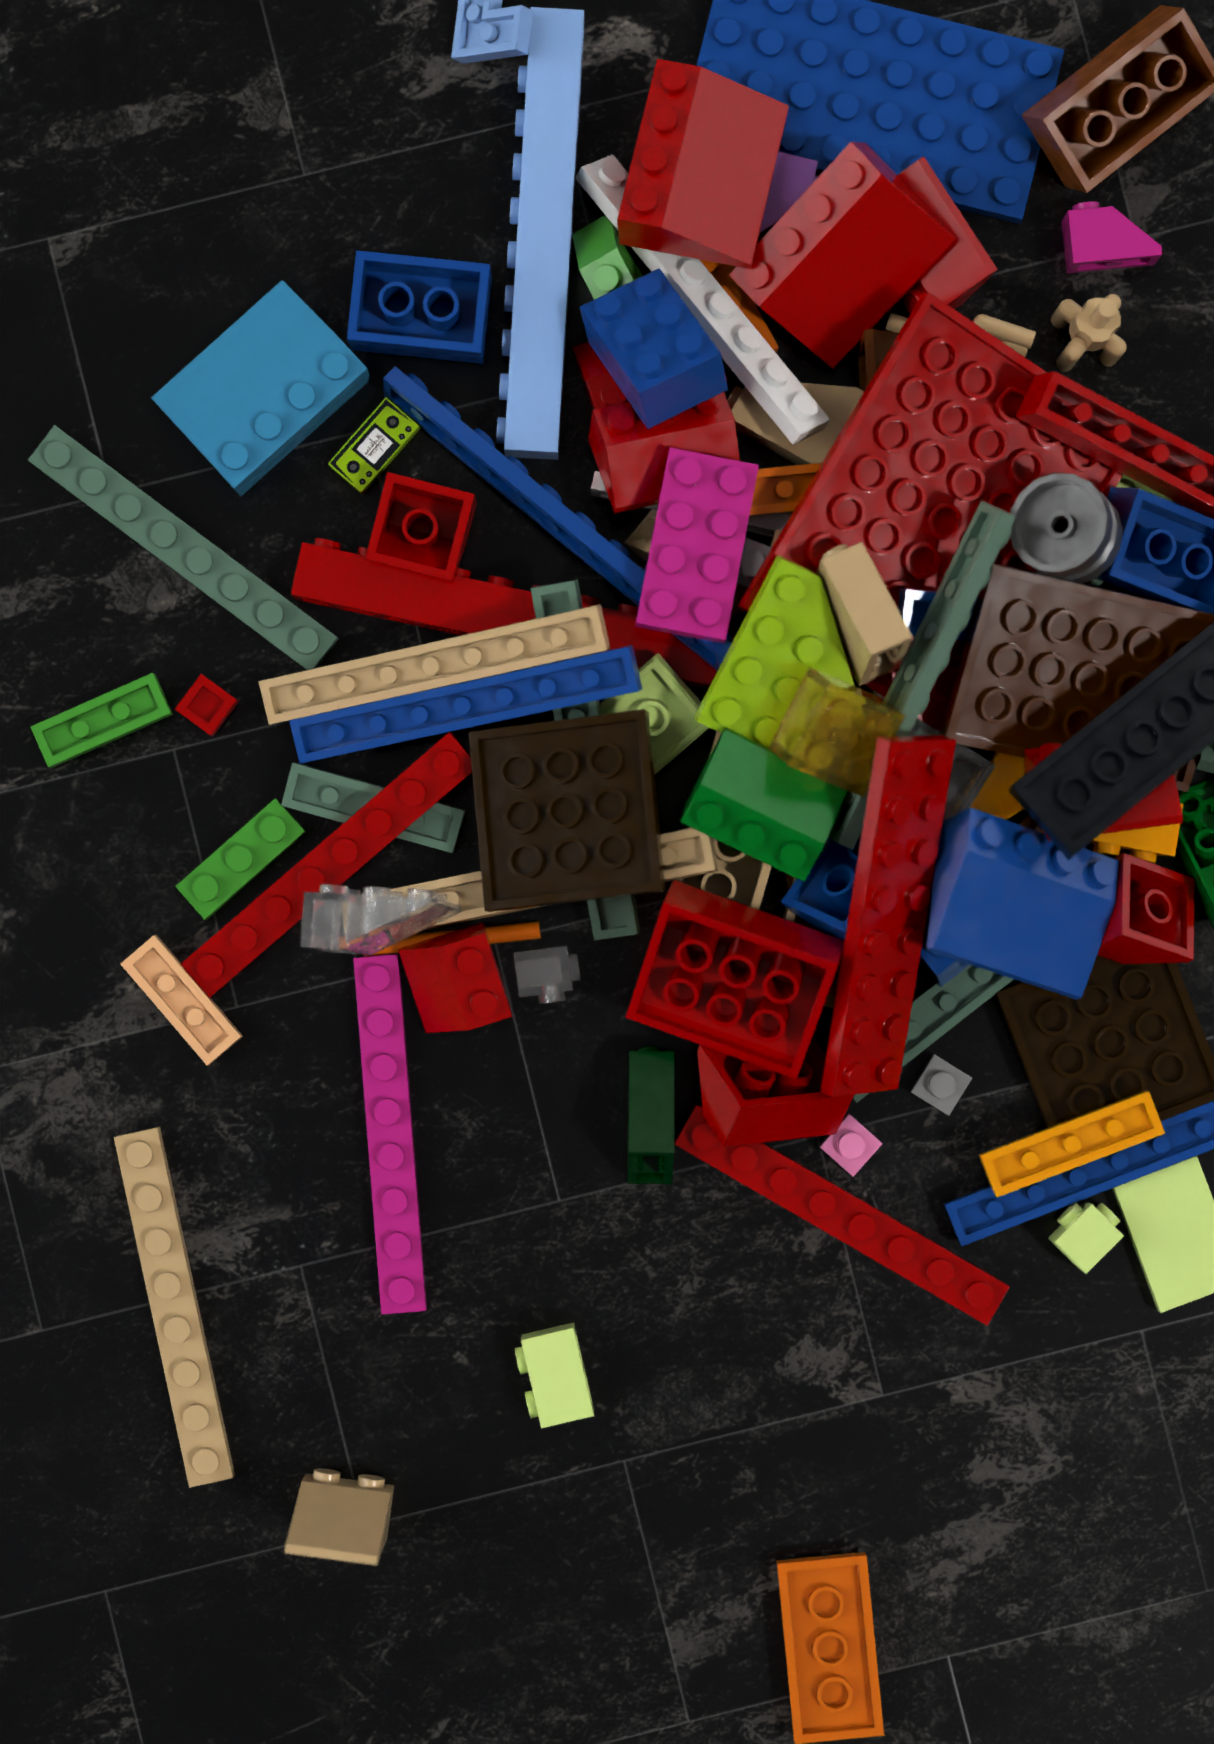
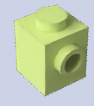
(1086, 1234)

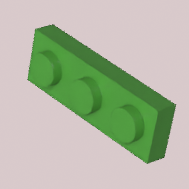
(101, 720)
(240, 859)

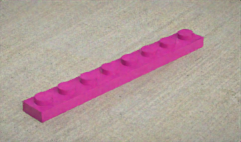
(390, 1134)

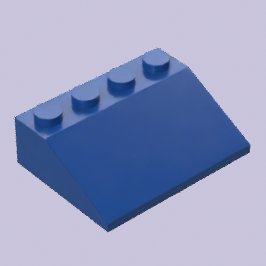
(1018, 903)

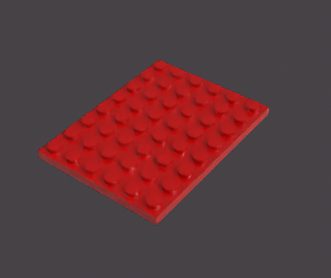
(919, 460)

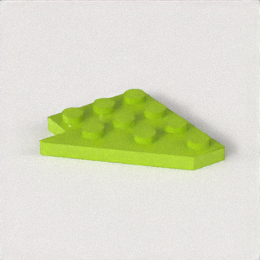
(771, 653)

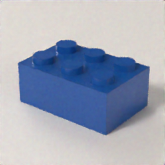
(419, 306)
(654, 348)
(1163, 550)

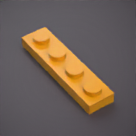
(1071, 1143)

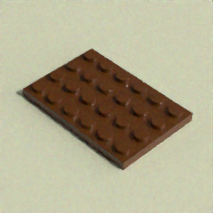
(1055, 657)

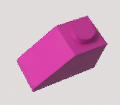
(1104, 240)

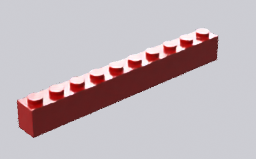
(465, 605)

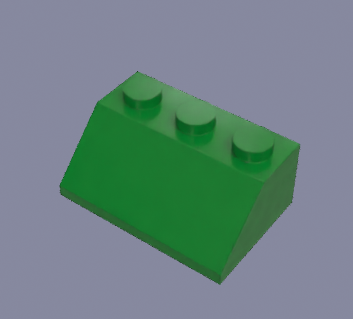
(762, 805)

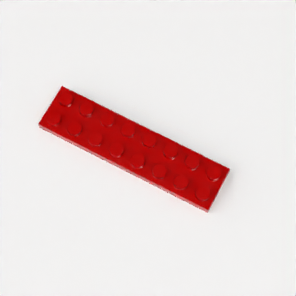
(887, 914)

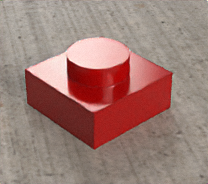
(206, 705)

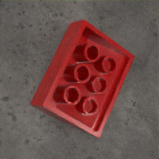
(701, 166)
(844, 254)
(735, 979)

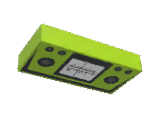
(374, 446)

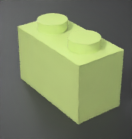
(556, 1375)

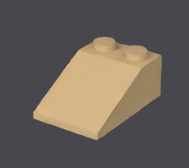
(341, 1517)

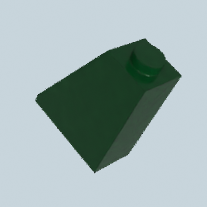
(651, 1116)

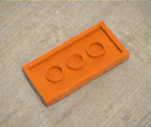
(830, 1648)

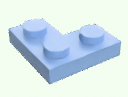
(489, 31)

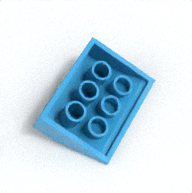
(262, 387)

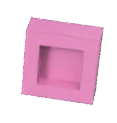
(851, 1145)

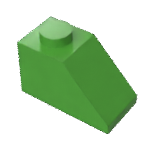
(602, 259)

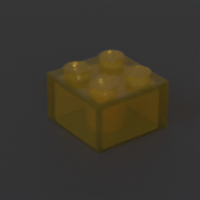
(834, 731)

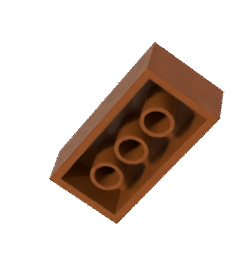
(1123, 98)

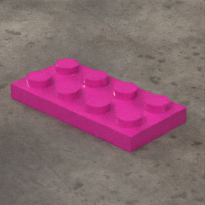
(696, 545)

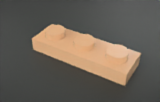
(181, 1000)

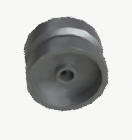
(1066, 528)

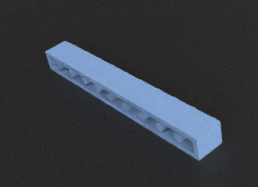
(543, 235)

